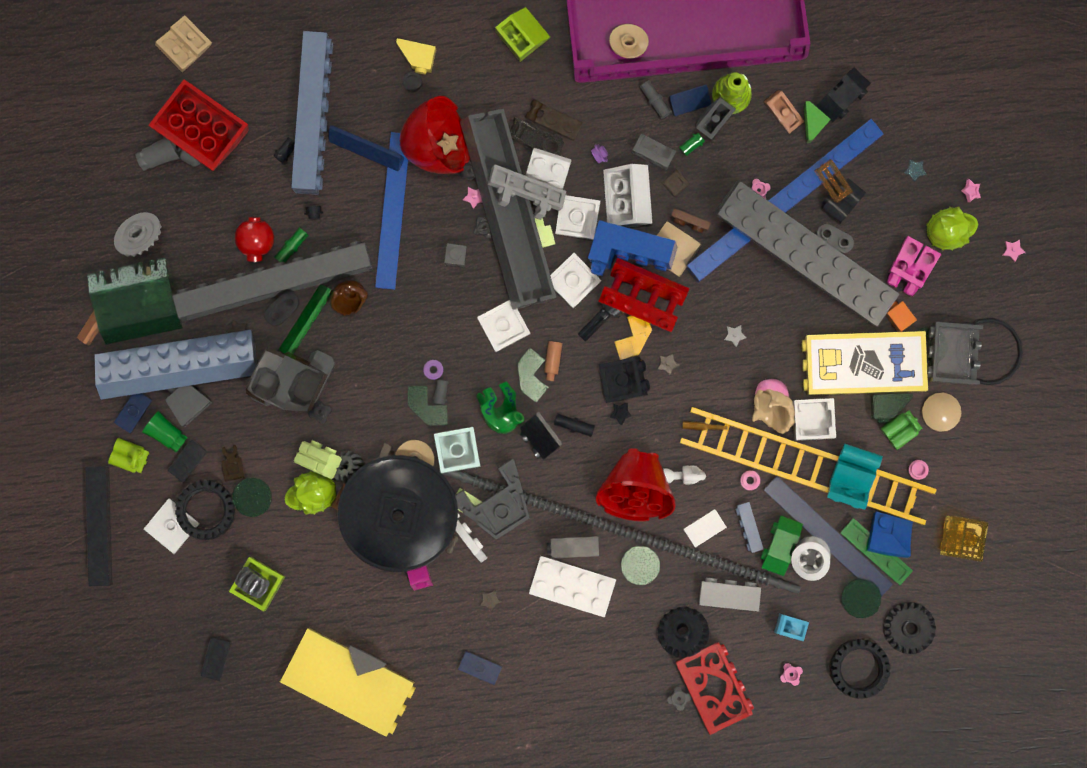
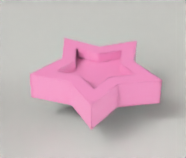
(971, 190)
(473, 197)
(1013, 250)

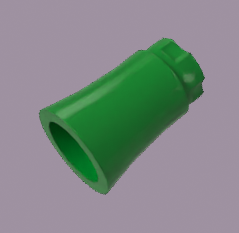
(164, 432)

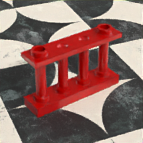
(650, 282)

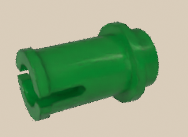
(691, 144)

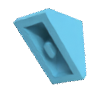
(791, 627)

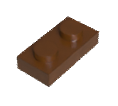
(682, 218)

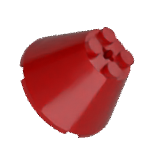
(637, 488)

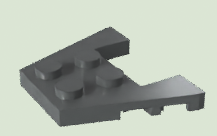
(503, 509)

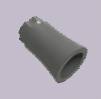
(157, 154)

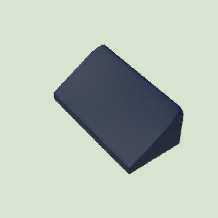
(690, 100)

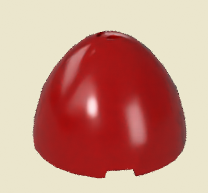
(426, 128)

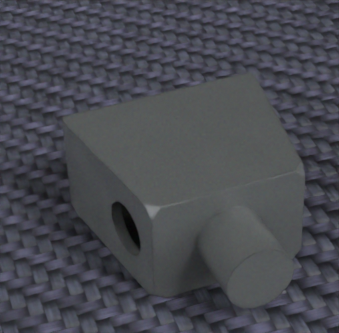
(187, 403)

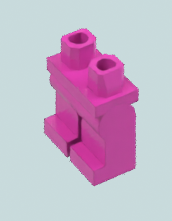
(909, 271)

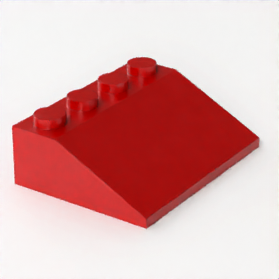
(199, 125)

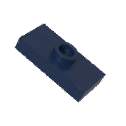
(133, 412)
(480, 668)

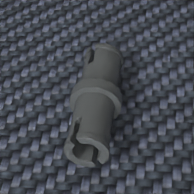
(655, 99)

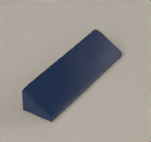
(365, 148)

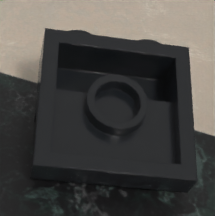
(624, 379)

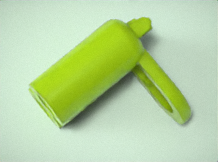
(128, 456)

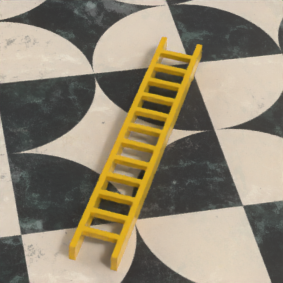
(821, 454)

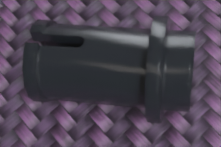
(284, 151)

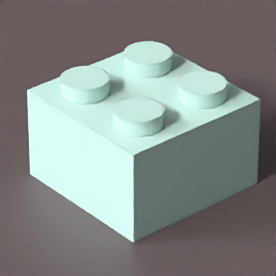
(457, 450)

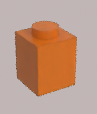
(900, 316)

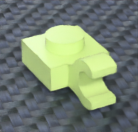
(545, 233)

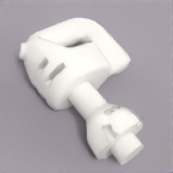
(689, 475)

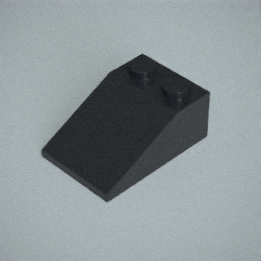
(540, 436)

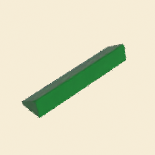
(306, 319)

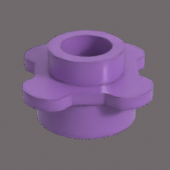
(599, 153)

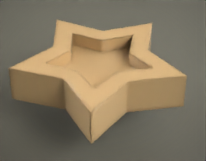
(448, 143)

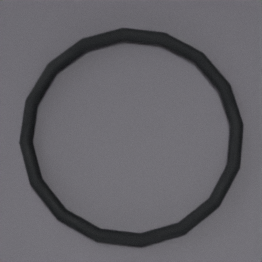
(1019, 348)

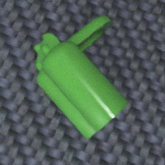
(901, 429)

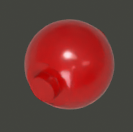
(254, 238)

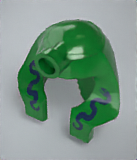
(506, 416)

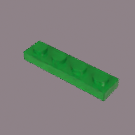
(890, 565)

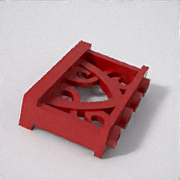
(707, 714)

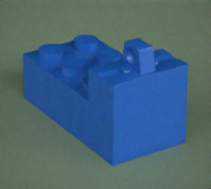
(627, 245)

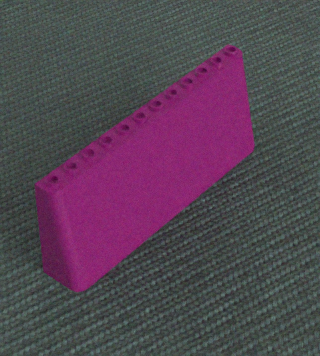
(685, 35)

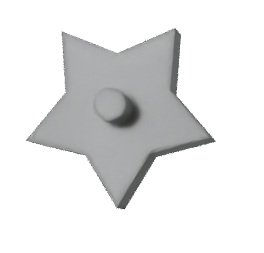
(734, 335)

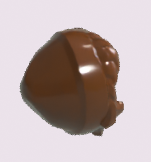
(348, 297)

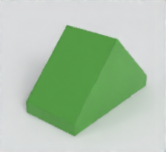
(814, 121)

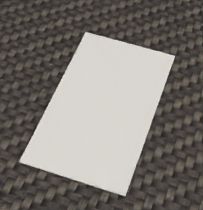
(705, 528)

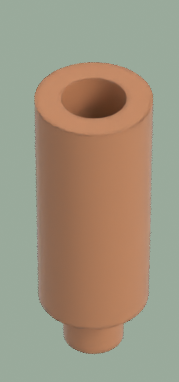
(552, 360)

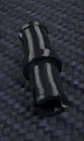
(574, 425)

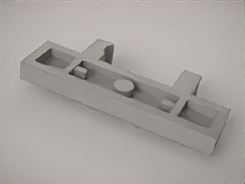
(512, 183)

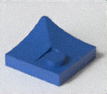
(890, 535)

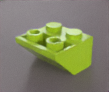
(522, 33)

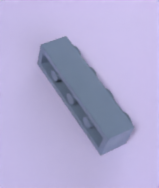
(750, 529)

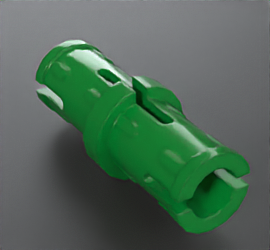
(291, 245)

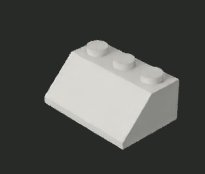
(628, 195)

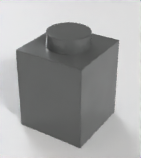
(455, 255)

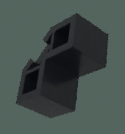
(839, 98)

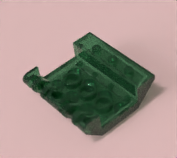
(134, 302)

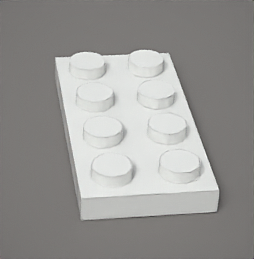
(572, 586)

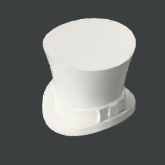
(811, 558)

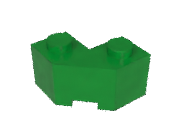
(784, 538)

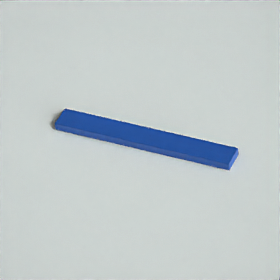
(391, 221)

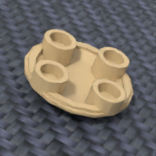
(941, 412)

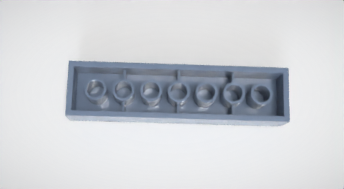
(311, 113)
(175, 364)

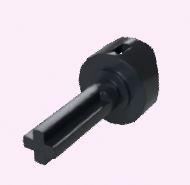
(598, 320)

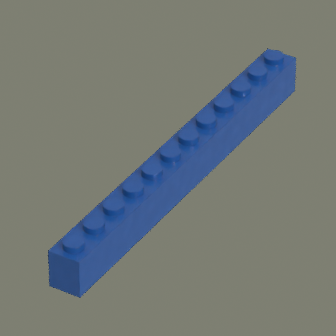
(787, 198)

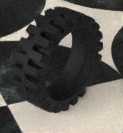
(226, 521)
(884, 668)

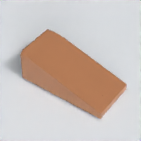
(784, 111)

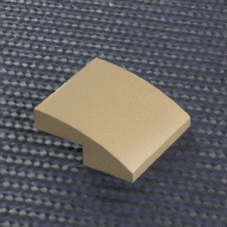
(183, 43)
(686, 247)

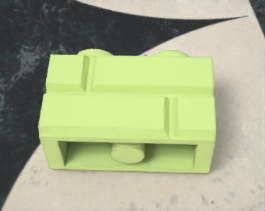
(317, 459)

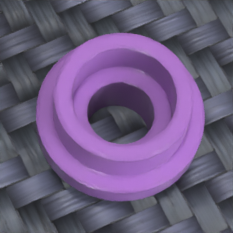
(428, 365)

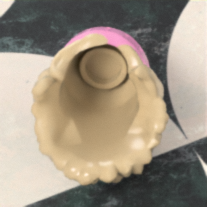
(774, 405)

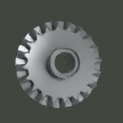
(137, 234)

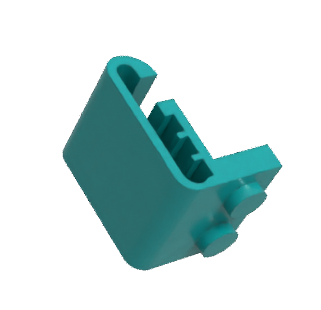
(853, 476)

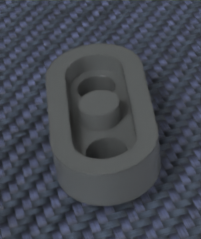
(835, 238)

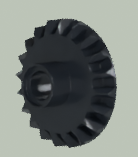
(896, 625)
(685, 644)

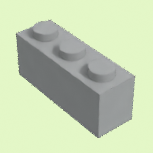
(729, 595)

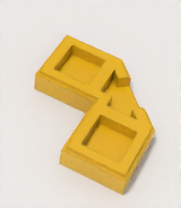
(633, 345)

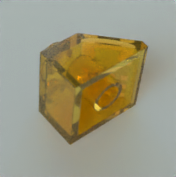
(964, 538)

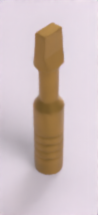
(702, 426)

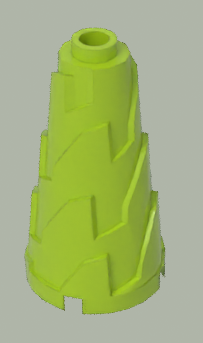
(733, 89)

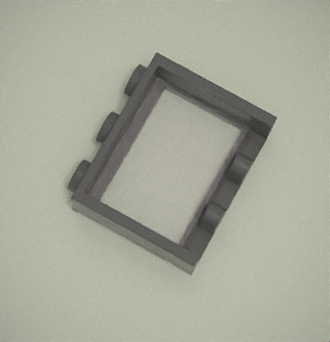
(954, 353)

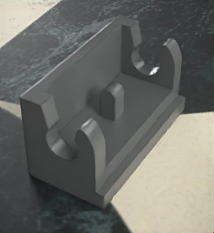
(653, 152)

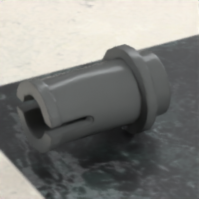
(440, 392)

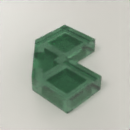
(527, 368)
(418, 403)

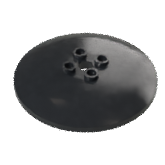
(393, 486)

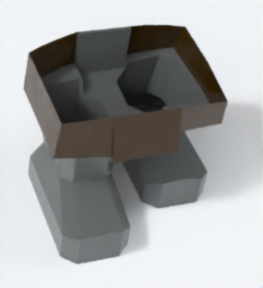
(290, 380)

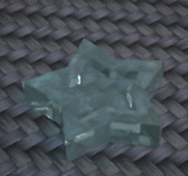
(915, 170)

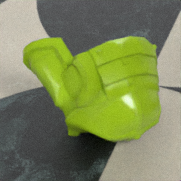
(951, 228)
(311, 493)

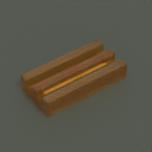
(818, 171)

